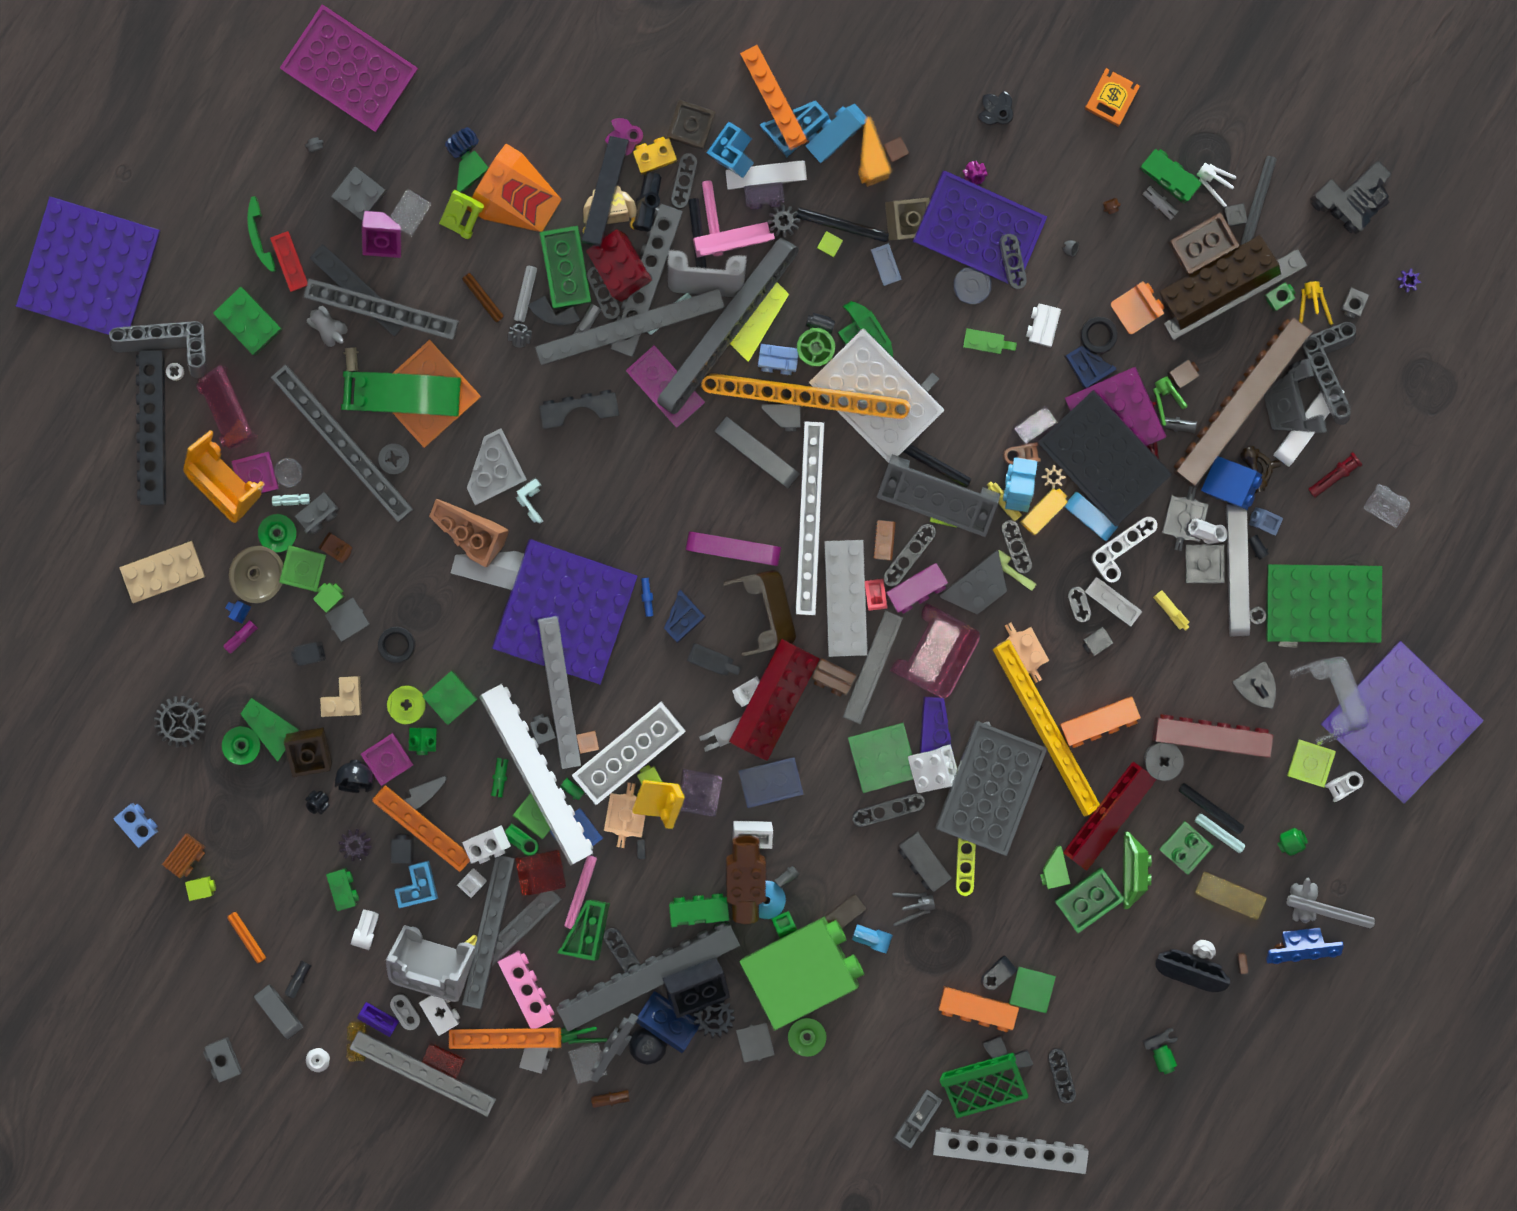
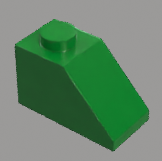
(470, 170)

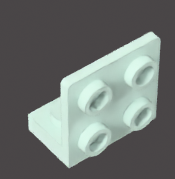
(530, 489)

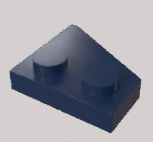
(1087, 366)
(683, 617)

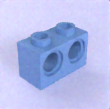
(132, 828)

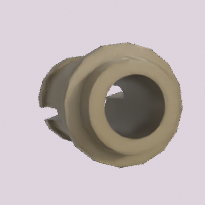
(351, 359)

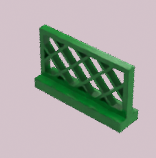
(975, 1072)

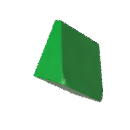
(784, 924)

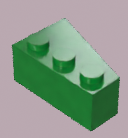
(1170, 175)

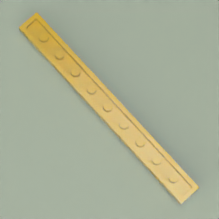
(1046, 727)

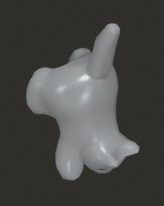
(327, 326)
(1307, 891)

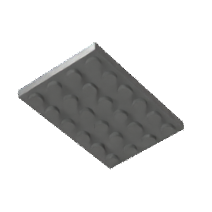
(991, 788)

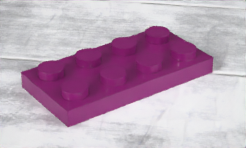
(652, 375)

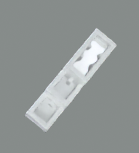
(769, 173)

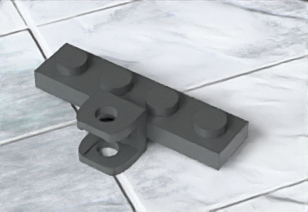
(614, 1045)

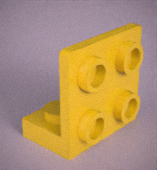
(659, 800)

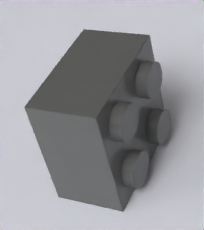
(359, 193)

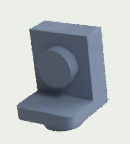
(1265, 521)

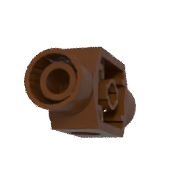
(745, 879)

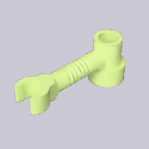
(1004, 558)

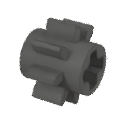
(519, 335)

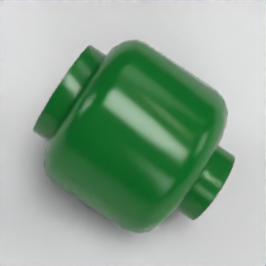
(1292, 841)

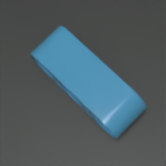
(1090, 516)

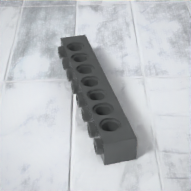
(673, 217)
(381, 309)

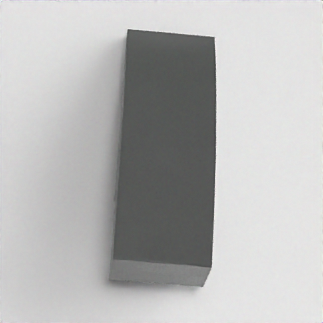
(424, 792)
(917, 1120)

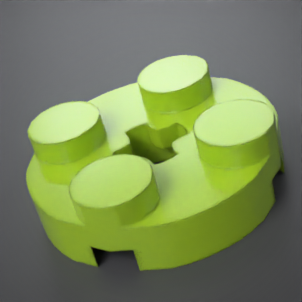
(397, 711)

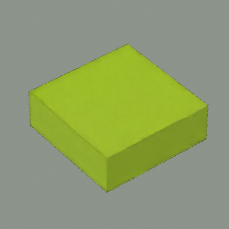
(830, 244)

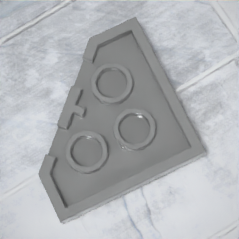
(494, 468)

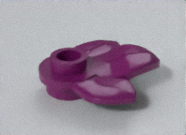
(623, 130)

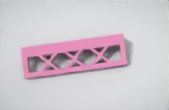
(732, 239)

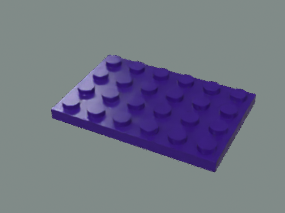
(968, 224)

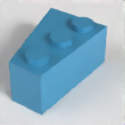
(810, 119)
(836, 132)

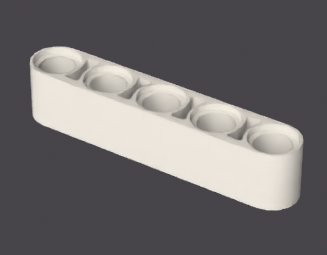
(1297, 440)

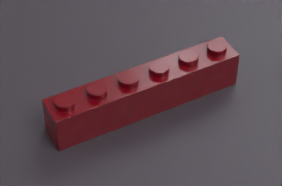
(1109, 816)

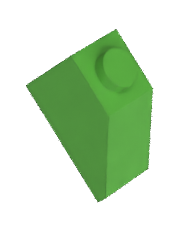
(1055, 870)

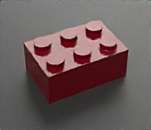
(619, 265)

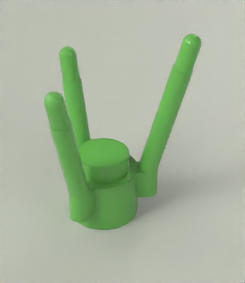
(1165, 387)

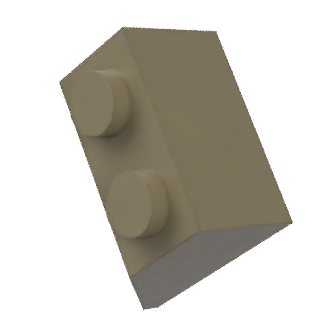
(905, 217)

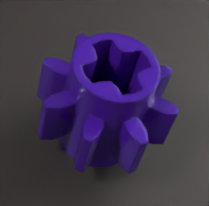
(1402, 280)

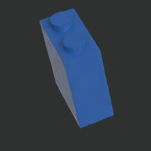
(1232, 483)

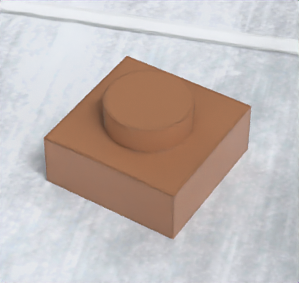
(587, 742)

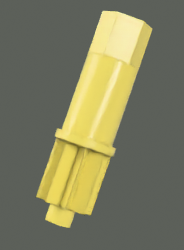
(1013, 514)
(1172, 611)

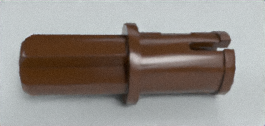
(610, 1099)

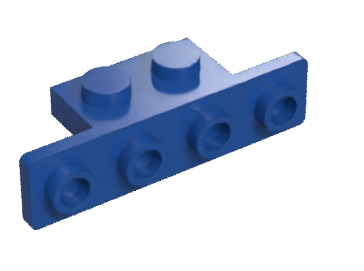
(1304, 945)

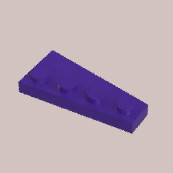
(934, 725)

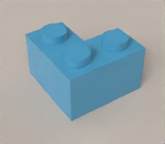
(729, 150)
(421, 890)

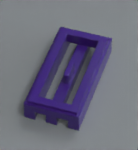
(377, 1021)

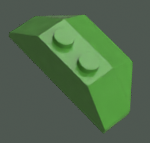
(1134, 870)

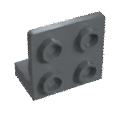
(316, 513)

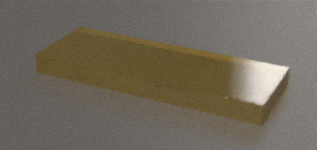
(1230, 895)

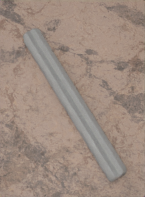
(1330, 911)

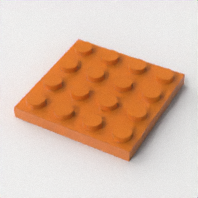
(431, 362)

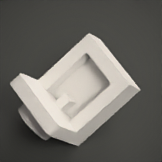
(745, 692)

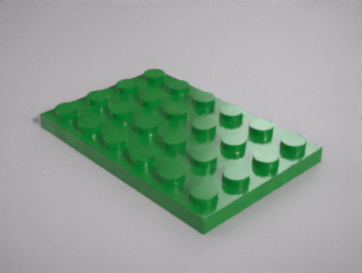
(1324, 603)

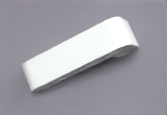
(1125, 545)

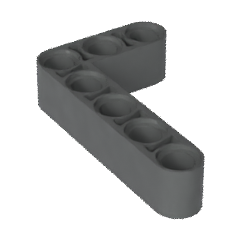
(163, 337)
(1326, 370)

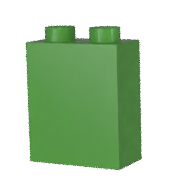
(802, 971)

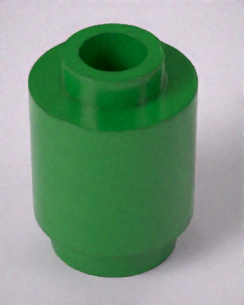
(1164, 1059)

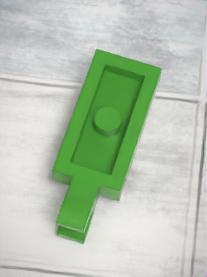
(987, 341)

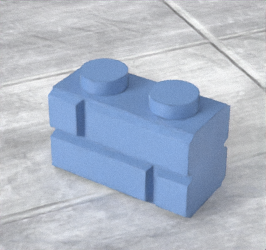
(778, 358)

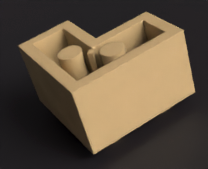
(347, 703)

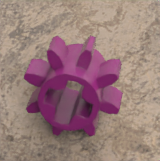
(975, 173)

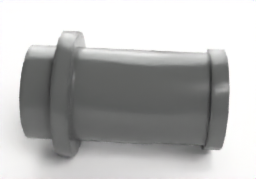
(787, 877)

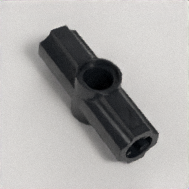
(649, 192)

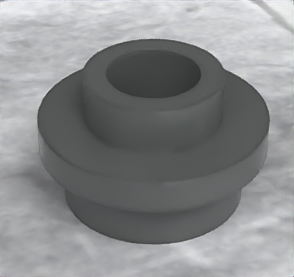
(314, 144)

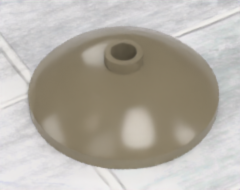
(263, 582)

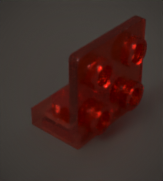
(540, 872)
(443, 1060)

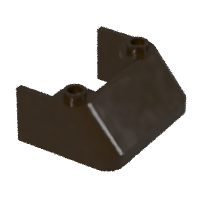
(776, 605)

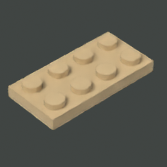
(162, 572)

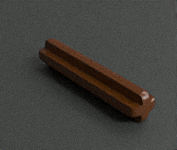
(483, 297)

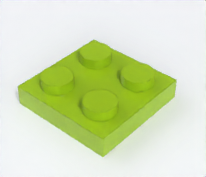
(1311, 763)

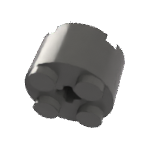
(1174, 762)

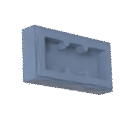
(886, 264)

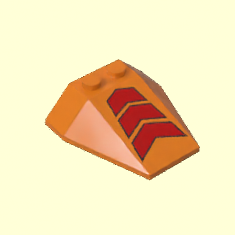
(515, 193)

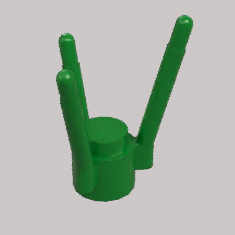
(571, 1035)

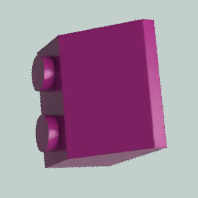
(380, 235)

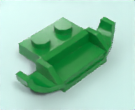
(864, 319)

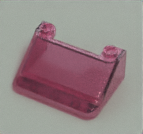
(225, 408)
(940, 653)

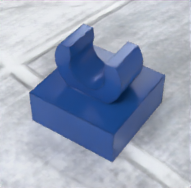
(238, 611)

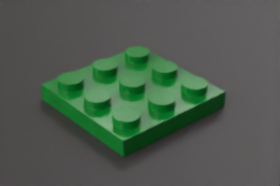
(882, 757)

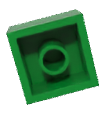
(450, 697)

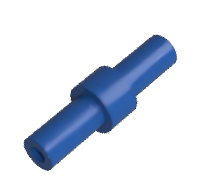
(647, 597)

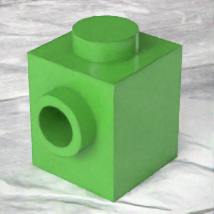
(328, 596)

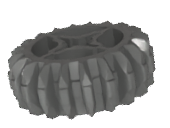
(169, 733)

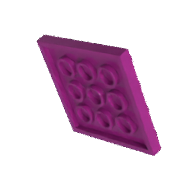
(1129, 401)

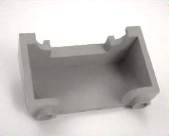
(700, 281)
(429, 965)

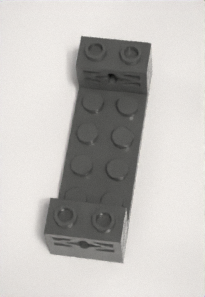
(938, 497)

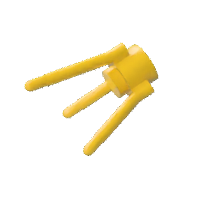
(1313, 291)

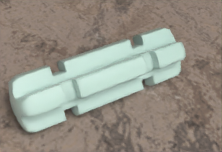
(290, 499)

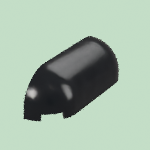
(1192, 970)

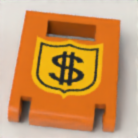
(1115, 94)

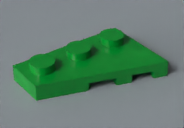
(268, 727)

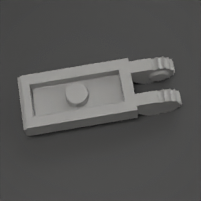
(722, 733)

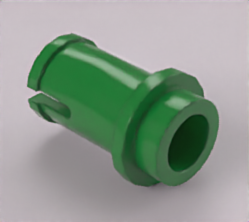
(572, 789)

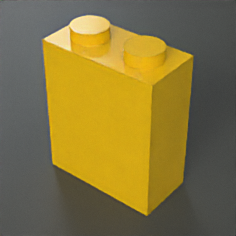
(1044, 511)

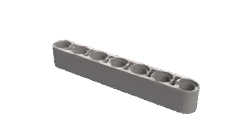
(1237, 571)

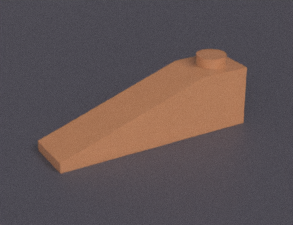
(474, 534)

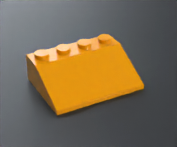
(873, 161)

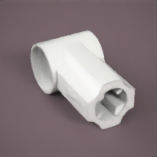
(1208, 532)
(363, 933)

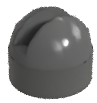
(1071, 248)

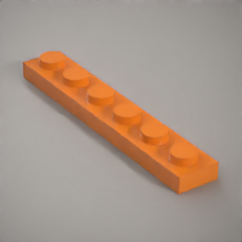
(773, 97)
(421, 828)
(505, 1038)

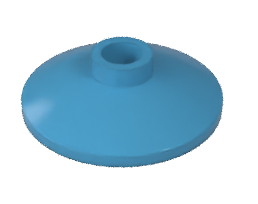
(776, 904)

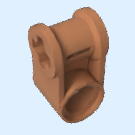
(1023, 452)

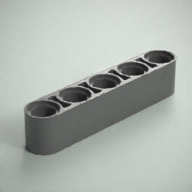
(757, 452)

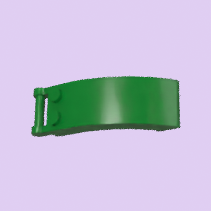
(402, 393)

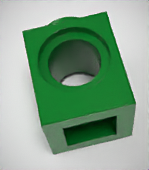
(1272, 300)

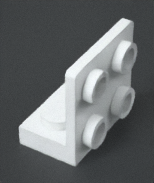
(933, 769)

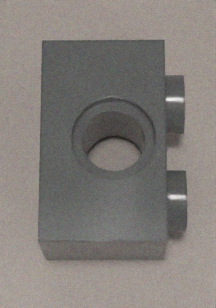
(224, 1048)

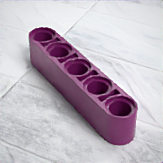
(733, 548)

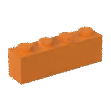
(1100, 721)
(978, 1008)

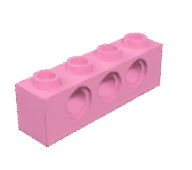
(534, 1019)

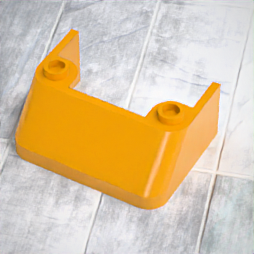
(218, 480)

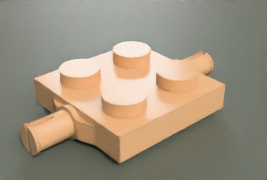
(1028, 649)
(621, 818)

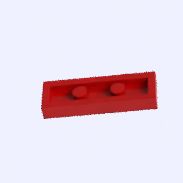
(289, 261)

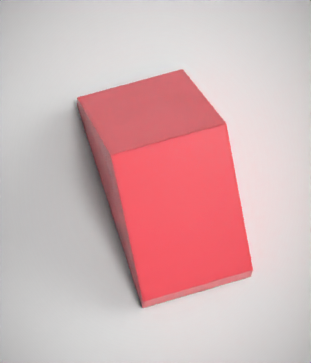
(875, 594)

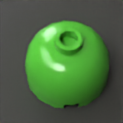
(816, 347)

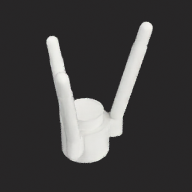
(1207, 173)

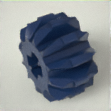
(461, 142)

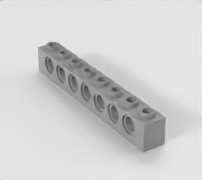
(1076, 1165)

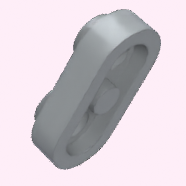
(404, 1012)

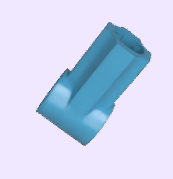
(876, 939)

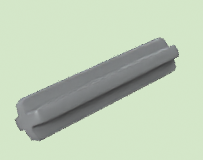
(525, 293)

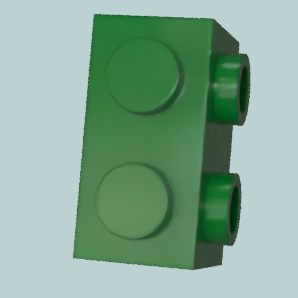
(342, 889)

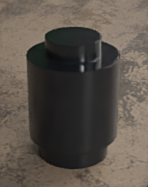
(820, 321)

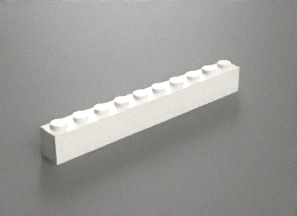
(809, 518)
(536, 775)

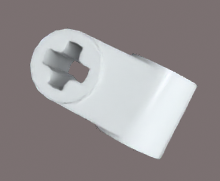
(1343, 786)

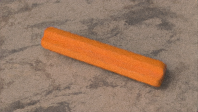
(246, 937)

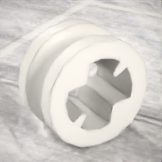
(180, 370)

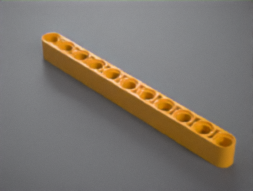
(796, 398)

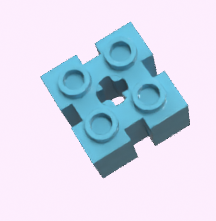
(1019, 484)

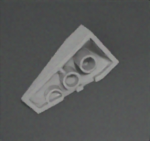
(500, 572)

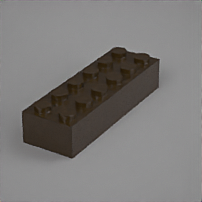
(1220, 282)

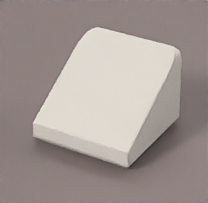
(472, 883)

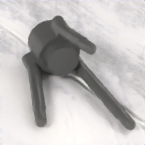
(925, 904)

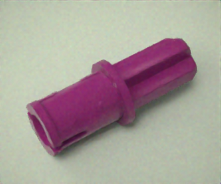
(240, 637)

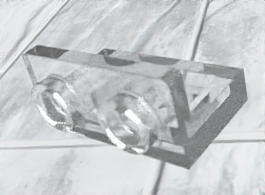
(1387, 505)

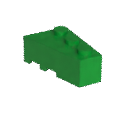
(699, 910)
(588, 932)

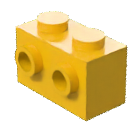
(654, 155)

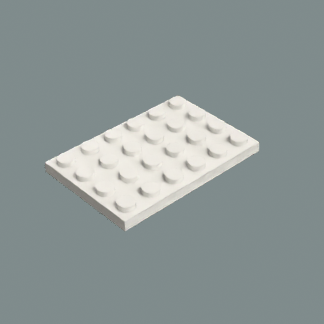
(870, 370)

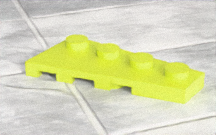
(758, 324)

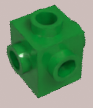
(422, 740)

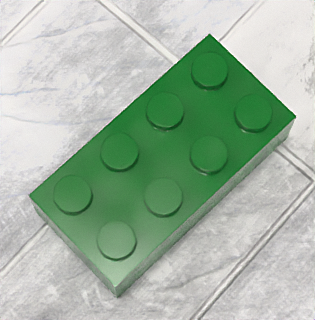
(565, 267)

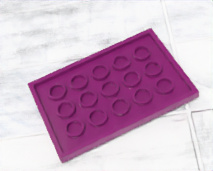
(349, 68)

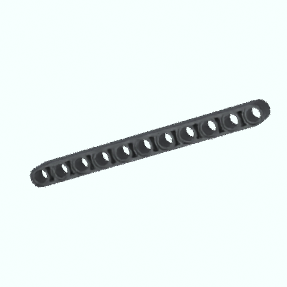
(727, 325)

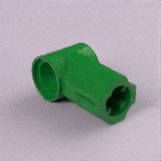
(520, 839)

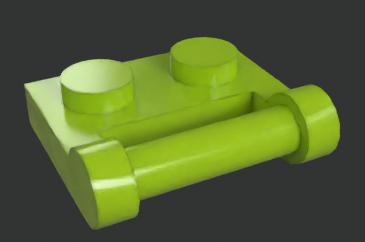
(456, 210)

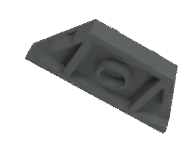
(978, 586)

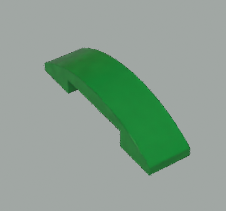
(255, 212)

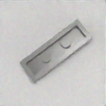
(1113, 601)

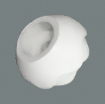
(1204, 949)
(320, 1054)

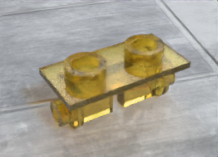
(352, 1030)

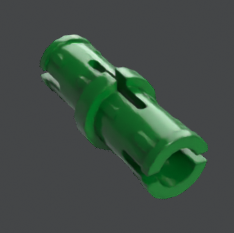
(499, 777)

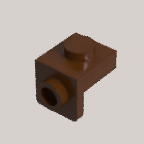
(336, 547)

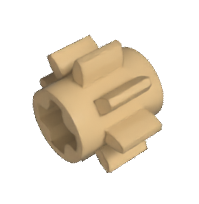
(1057, 473)

